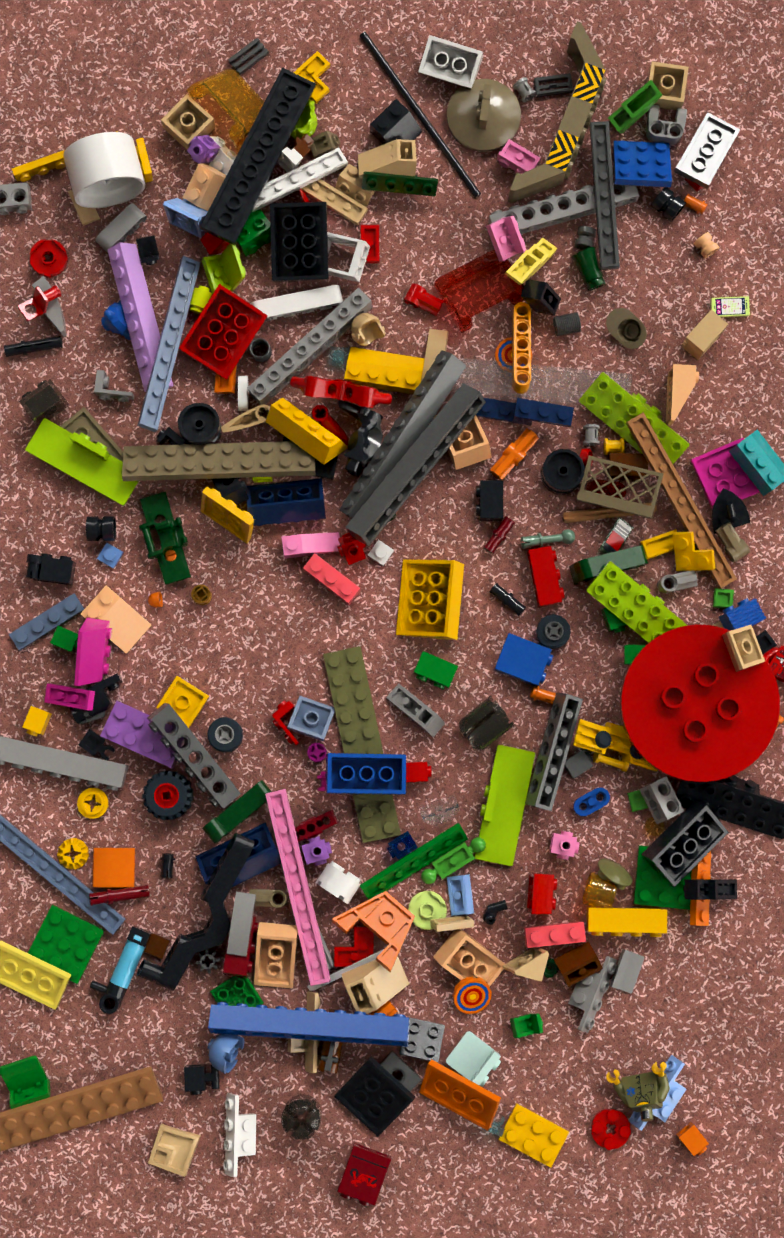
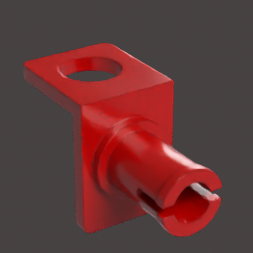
(39, 301)

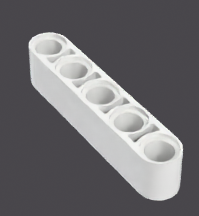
(299, 302)

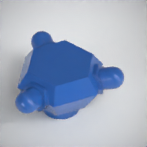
(115, 320)

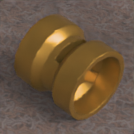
(204, 595)

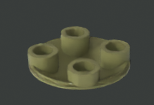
(614, 872)

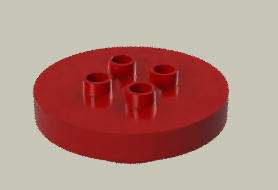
(693, 710)

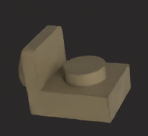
(324, 143)

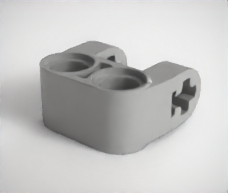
(665, 127)

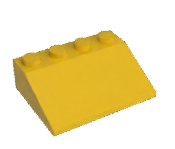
(430, 599)

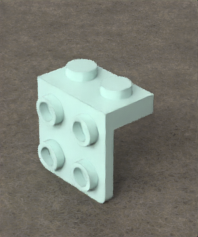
(473, 1058)

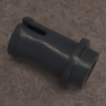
(167, 864)

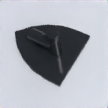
(727, 509)

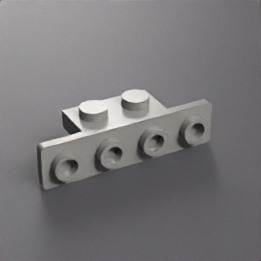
(590, 991)

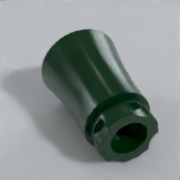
(589, 268)

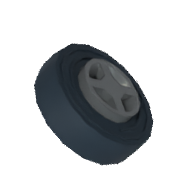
(558, 627)

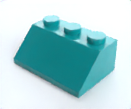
(759, 462)

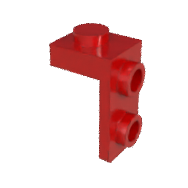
(283, 709)

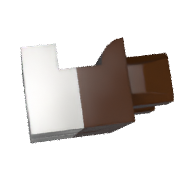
(293, 157)

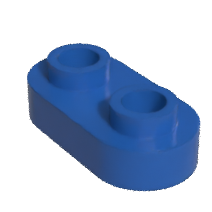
(591, 802)

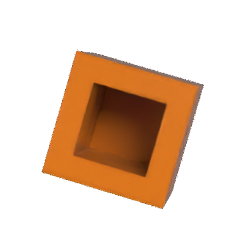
(693, 1139)

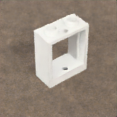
(359, 257)

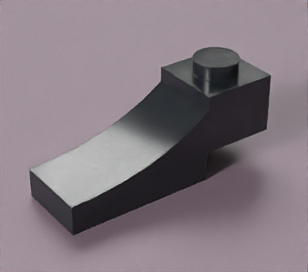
(710, 889)

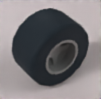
(228, 729)

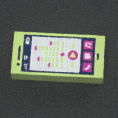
(731, 306)

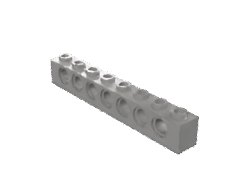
(628, 195)
(309, 347)

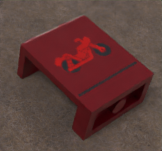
(364, 1175)

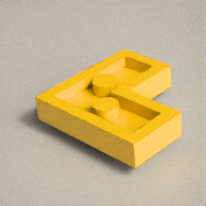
(312, 70)
(687, 557)

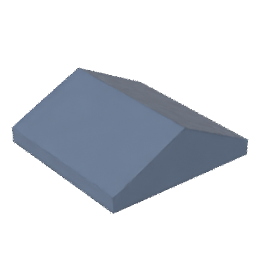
(311, 718)

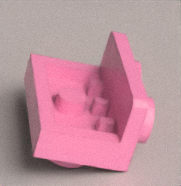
(517, 158)
(506, 238)

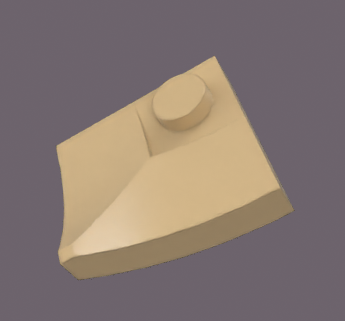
(174, 1149)

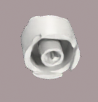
(338, 883)

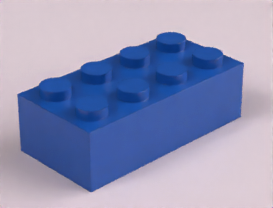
(365, 774)

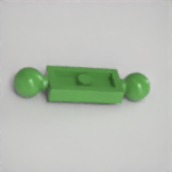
(453, 860)

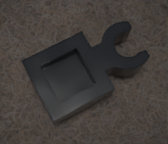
(94, 742)

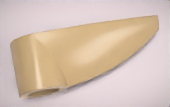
(246, 419)

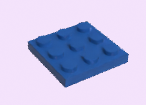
(642, 163)

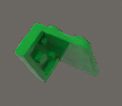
(255, 233)
(25, 1081)

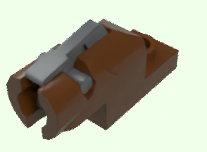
(330, 1054)

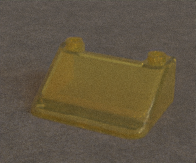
(234, 98)

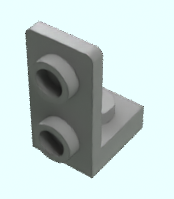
(102, 382)

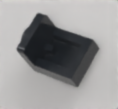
(148, 249)

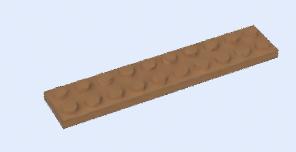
(78, 1108)

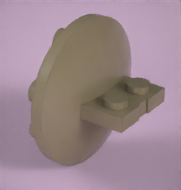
(483, 115)

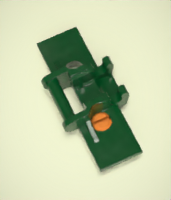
(171, 535)

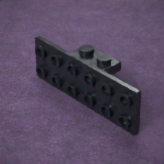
(736, 803)

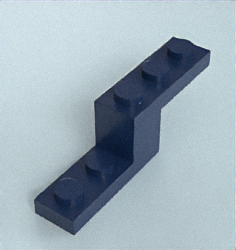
(526, 411)

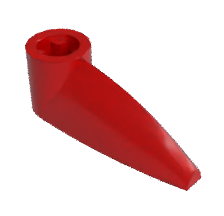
(329, 423)

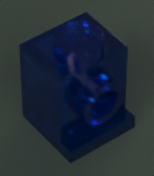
(409, 843)

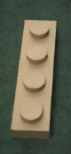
(336, 201)

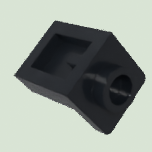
(169, 434)

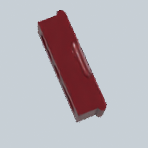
(318, 830)

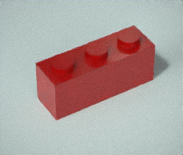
(545, 576)

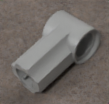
(678, 582)

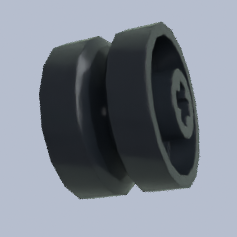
(199, 424)
(562, 460)

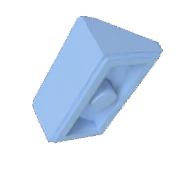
(460, 895)

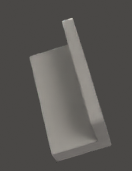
(627, 971)

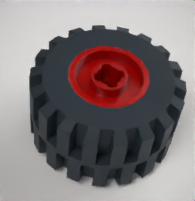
(168, 795)

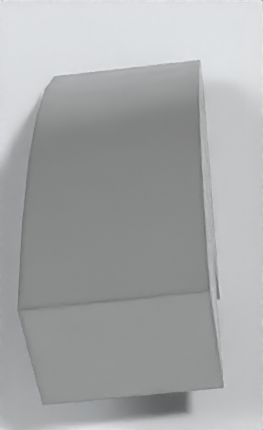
(54, 310)
(241, 924)

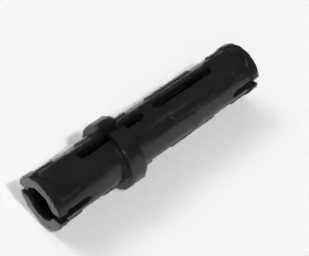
(33, 346)

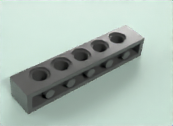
(553, 751)
(227, 790)

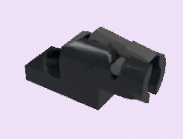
(101, 700)

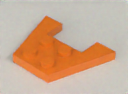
(385, 919)

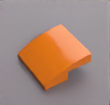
(113, 867)

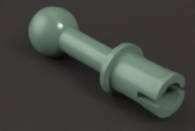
(567, 537)

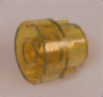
(599, 892)

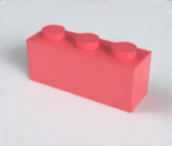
(331, 579)
(554, 934)

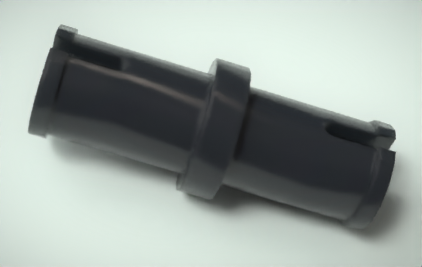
(507, 599)

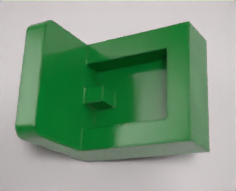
(526, 1025)

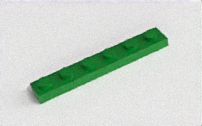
(414, 861)

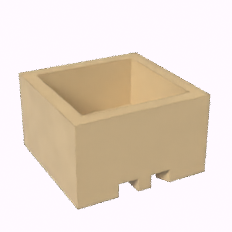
(704, 334)

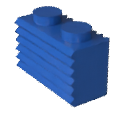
(746, 614)

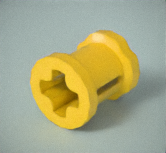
(614, 446)

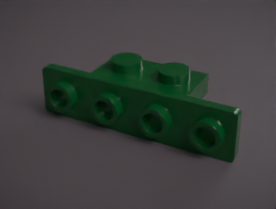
(399, 184)

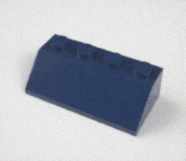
(286, 502)
(262, 857)

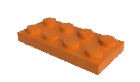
(459, 1095)

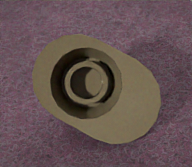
(626, 328)

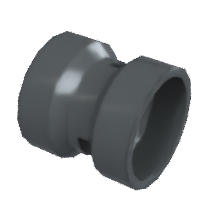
(585, 237)

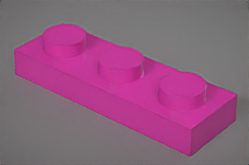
(69, 696)

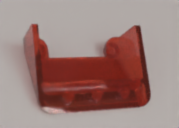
(477, 288)

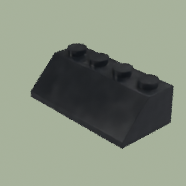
(685, 843)

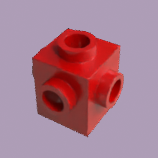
(351, 549)

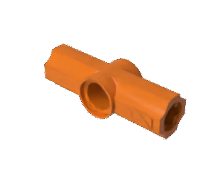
(514, 454)

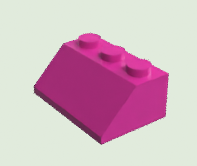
(92, 651)

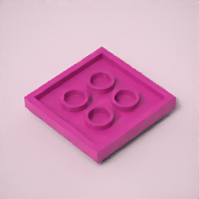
(719, 471)

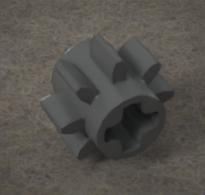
(211, 956)

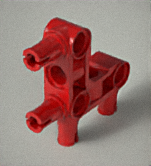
(340, 390)

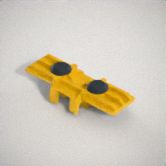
(613, 737)

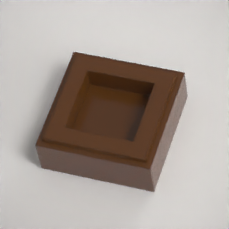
(157, 945)

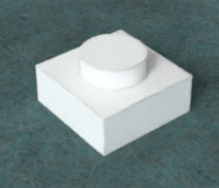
(380, 552)

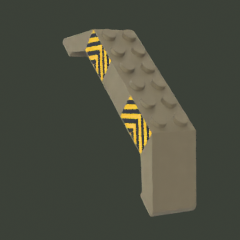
(573, 124)

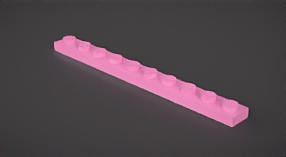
(298, 887)

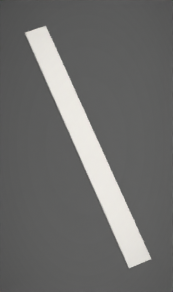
(337, 975)

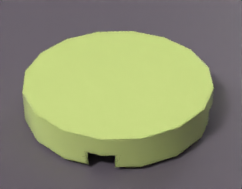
(424, 905)

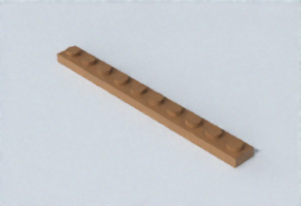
(679, 496)

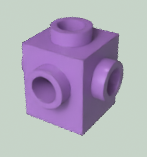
(203, 149)
(311, 857)

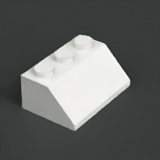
(451, 62)

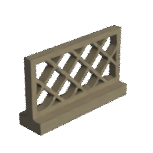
(616, 503)

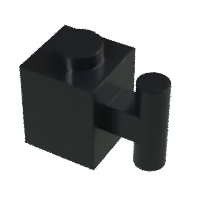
(196, 1078)

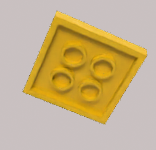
(227, 514)

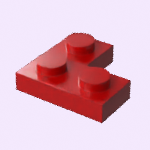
(363, 947)

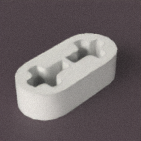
(242, 393)

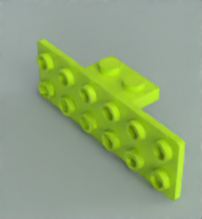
(617, 406)
(81, 460)
(633, 603)
(505, 804)

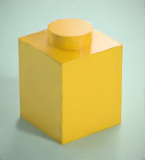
(36, 721)

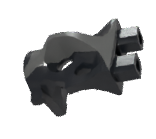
(365, 440)

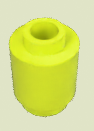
(199, 299)

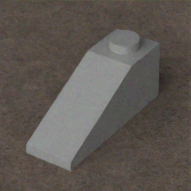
(416, 710)

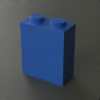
(523, 660)

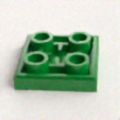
(237, 991)

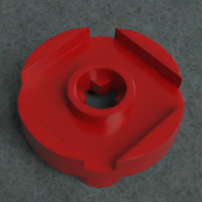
(48, 247)
(612, 1117)

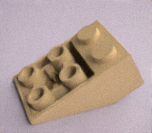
(390, 158)
(374, 985)

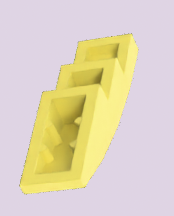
(531, 261)

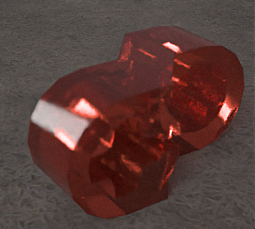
(608, 490)

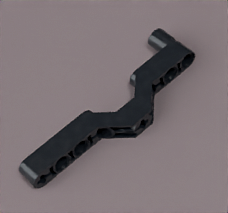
(217, 926)

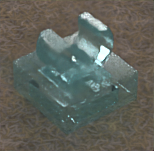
(496, 1127)

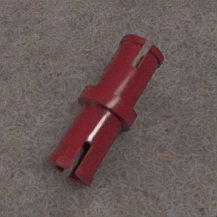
(499, 534)

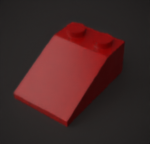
(541, 893)

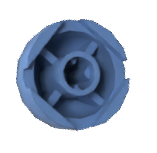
(224, 1051)

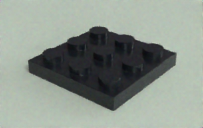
(374, 1096)

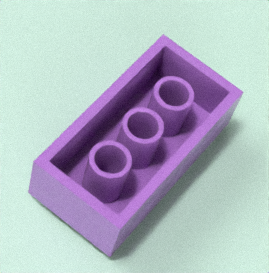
(131, 730)

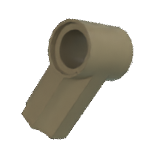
(733, 544)
(265, 897)

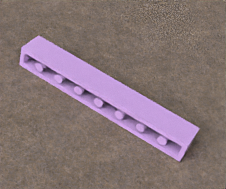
(136, 306)

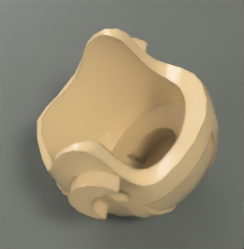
(366, 329)

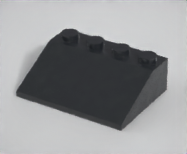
(299, 241)

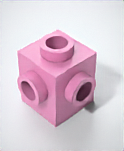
(557, 841)

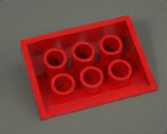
(223, 331)

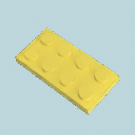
(32, 976)

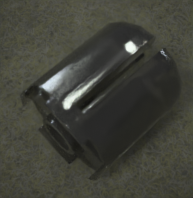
(484, 724)
(302, 1128)

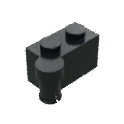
(50, 569)

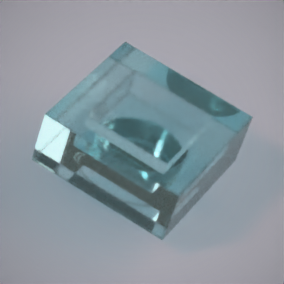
(338, 357)

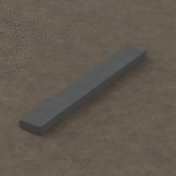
(604, 195)

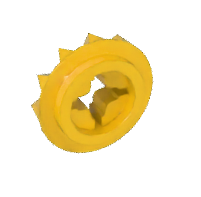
(85, 808)
(79, 860)

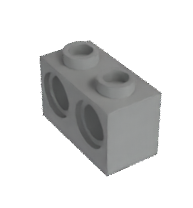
(12, 193)
(661, 800)

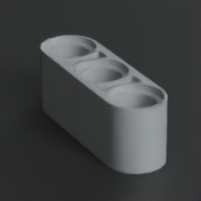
(124, 224)

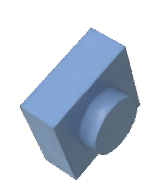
(110, 555)

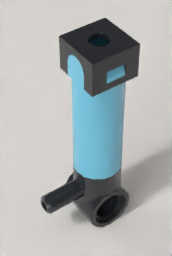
(124, 969)

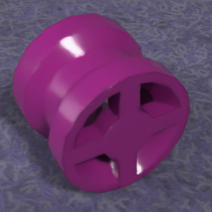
(315, 750)

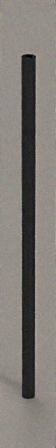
(419, 113)

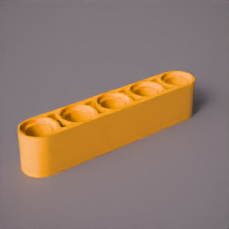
(523, 339)

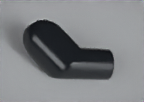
(492, 910)

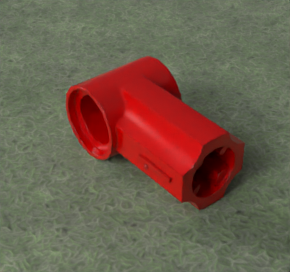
(420, 298)

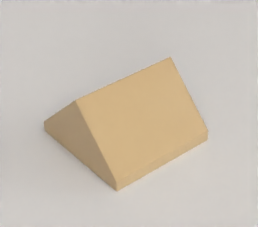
(743, 648)
(529, 964)

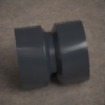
(668, 204)
(101, 528)

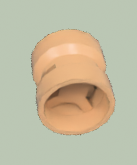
(707, 246)

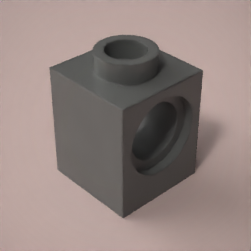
(578, 764)

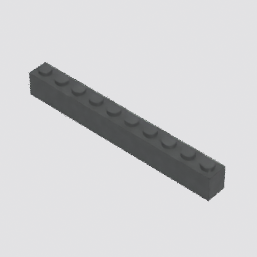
(406, 428)
(415, 464)

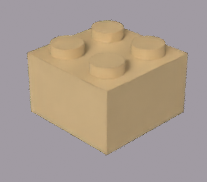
(671, 82)
(187, 121)

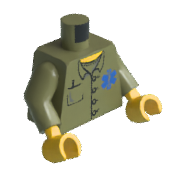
(642, 1091)

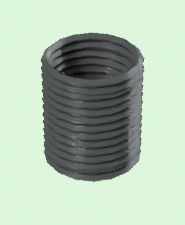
(567, 324)
(254, 343)

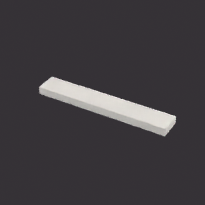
(301, 177)

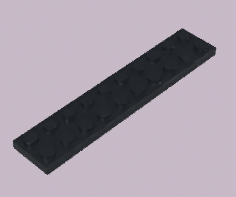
(258, 156)

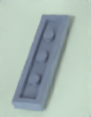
(46, 622)

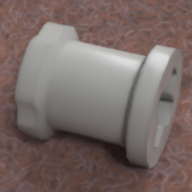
(524, 89)
(591, 435)

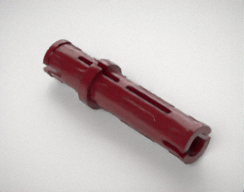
(110, 896)

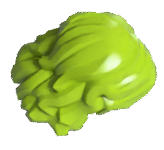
(307, 122)

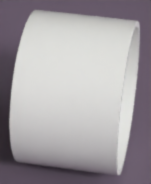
(104, 170)

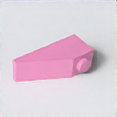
(308, 544)

